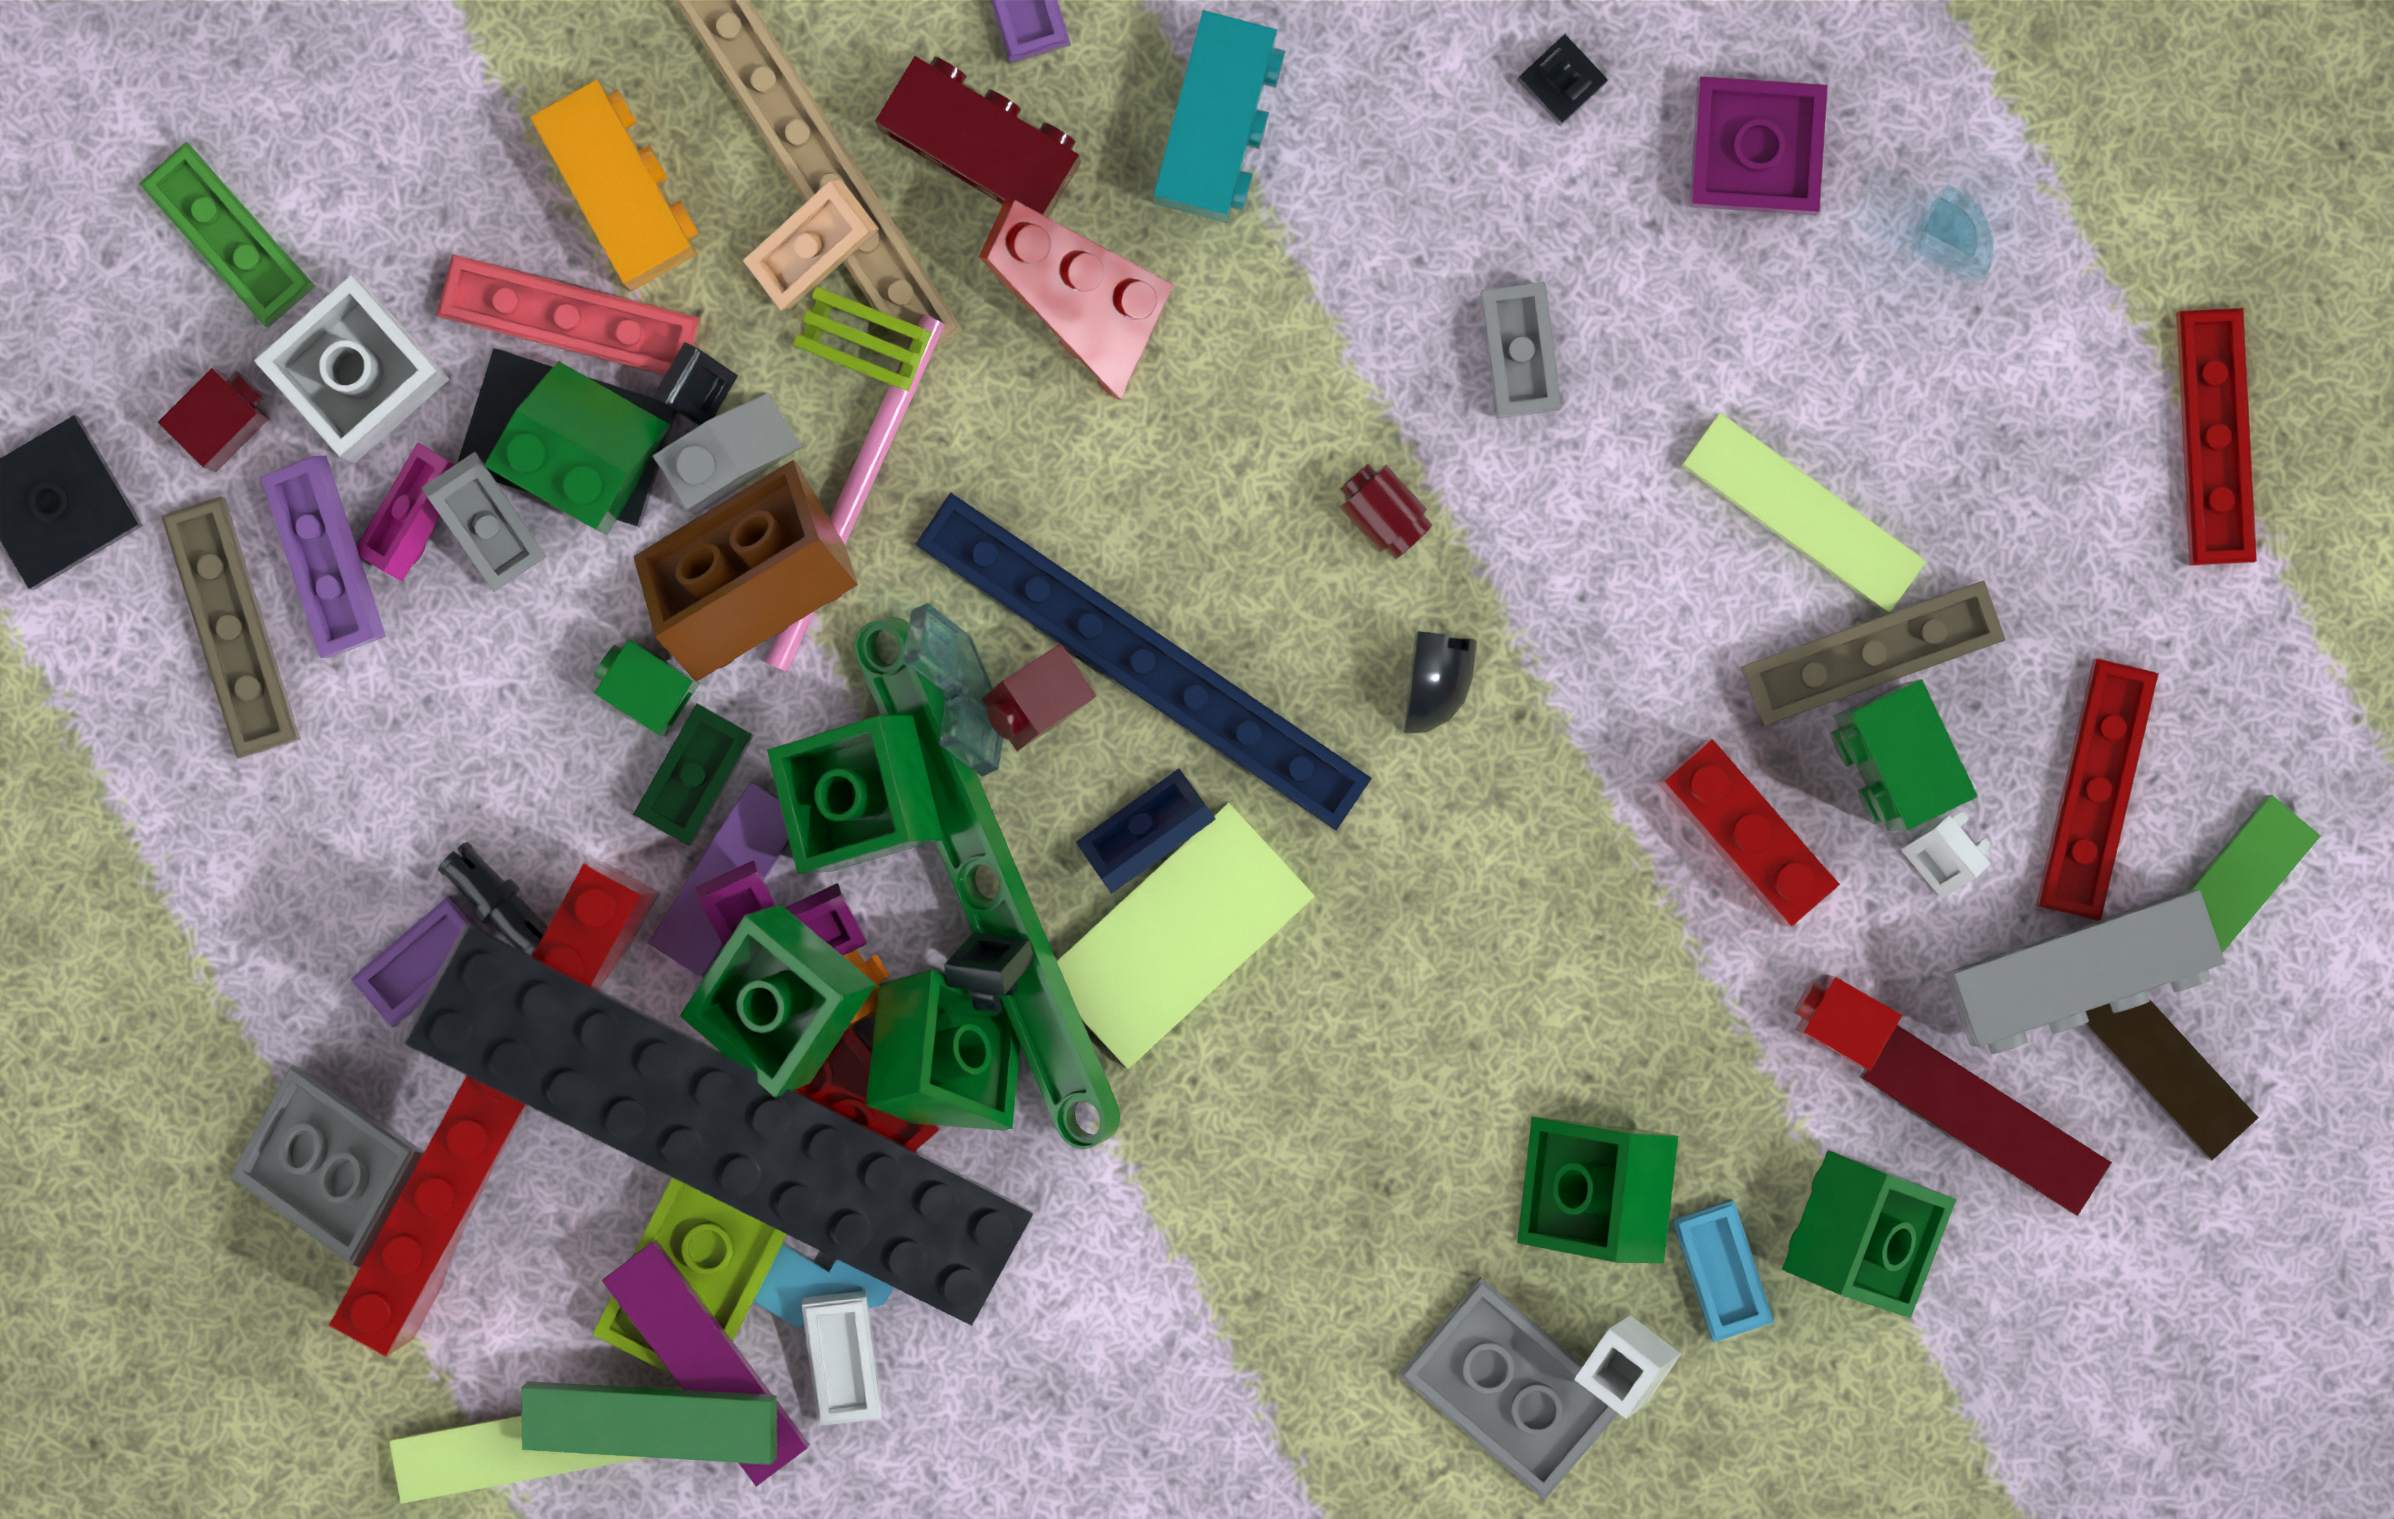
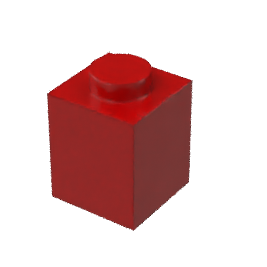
(1846, 1020)

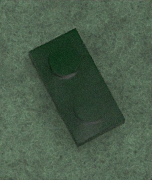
(693, 774)

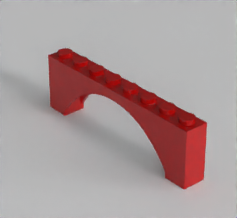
(427, 1221)

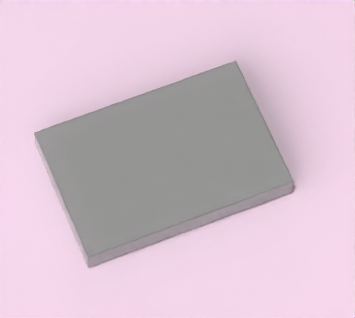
(326, 1165)
(1509, 1388)

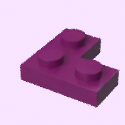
(745, 892)

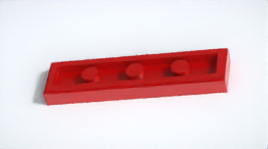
(2216, 437)
(2097, 789)

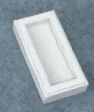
(842, 1357)

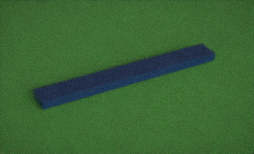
(1143, 661)

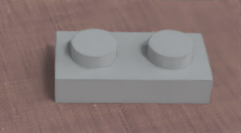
(1520, 350)
(484, 522)

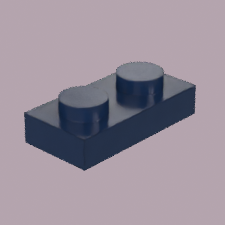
(1145, 830)

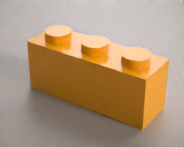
(616, 183)

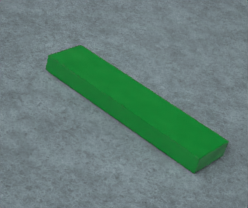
(649, 1422)

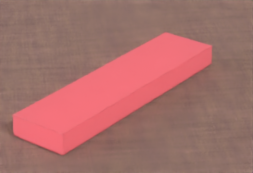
(564, 315)

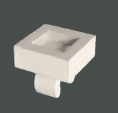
(1947, 854)

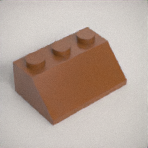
(743, 572)

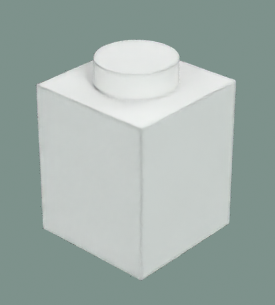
(1627, 1366)

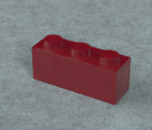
(978, 137)

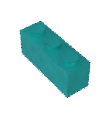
(1218, 117)

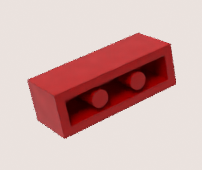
(1748, 833)

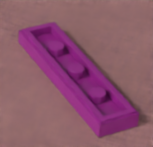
(693, 1341)

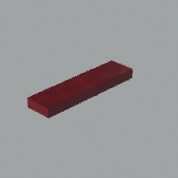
(1987, 1120)

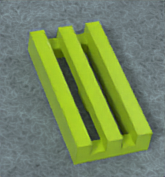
(818, 321)

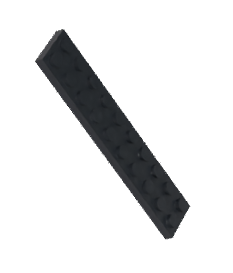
(714, 1125)

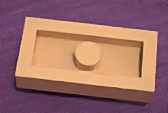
(810, 244)

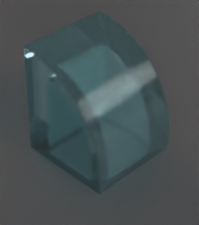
(1955, 235)

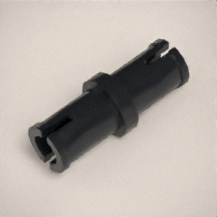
(494, 898)

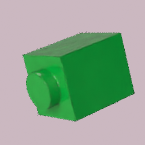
(644, 686)

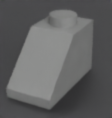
(726, 452)

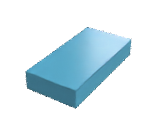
(1723, 1270)

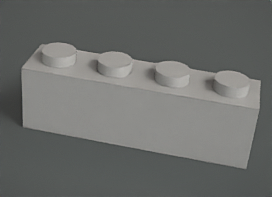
(2085, 969)

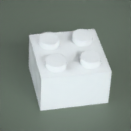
(351, 369)

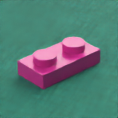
(405, 517)

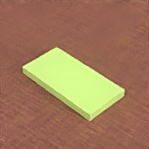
(1180, 935)

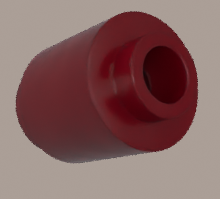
(1384, 510)

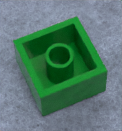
(1902, 757)
(855, 794)
(777, 999)

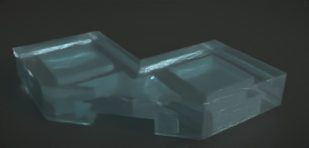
(952, 663)

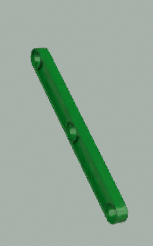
(1043, 1005)

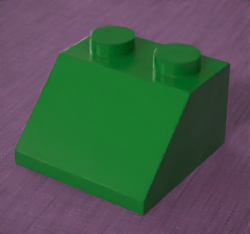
(578, 447)
(941, 1057)
(1598, 1190)
(1868, 1234)

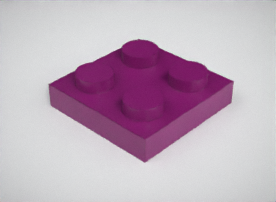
(1758, 145)

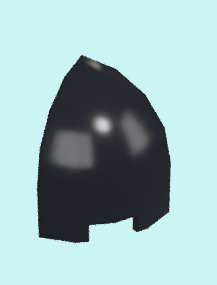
(1438, 680)

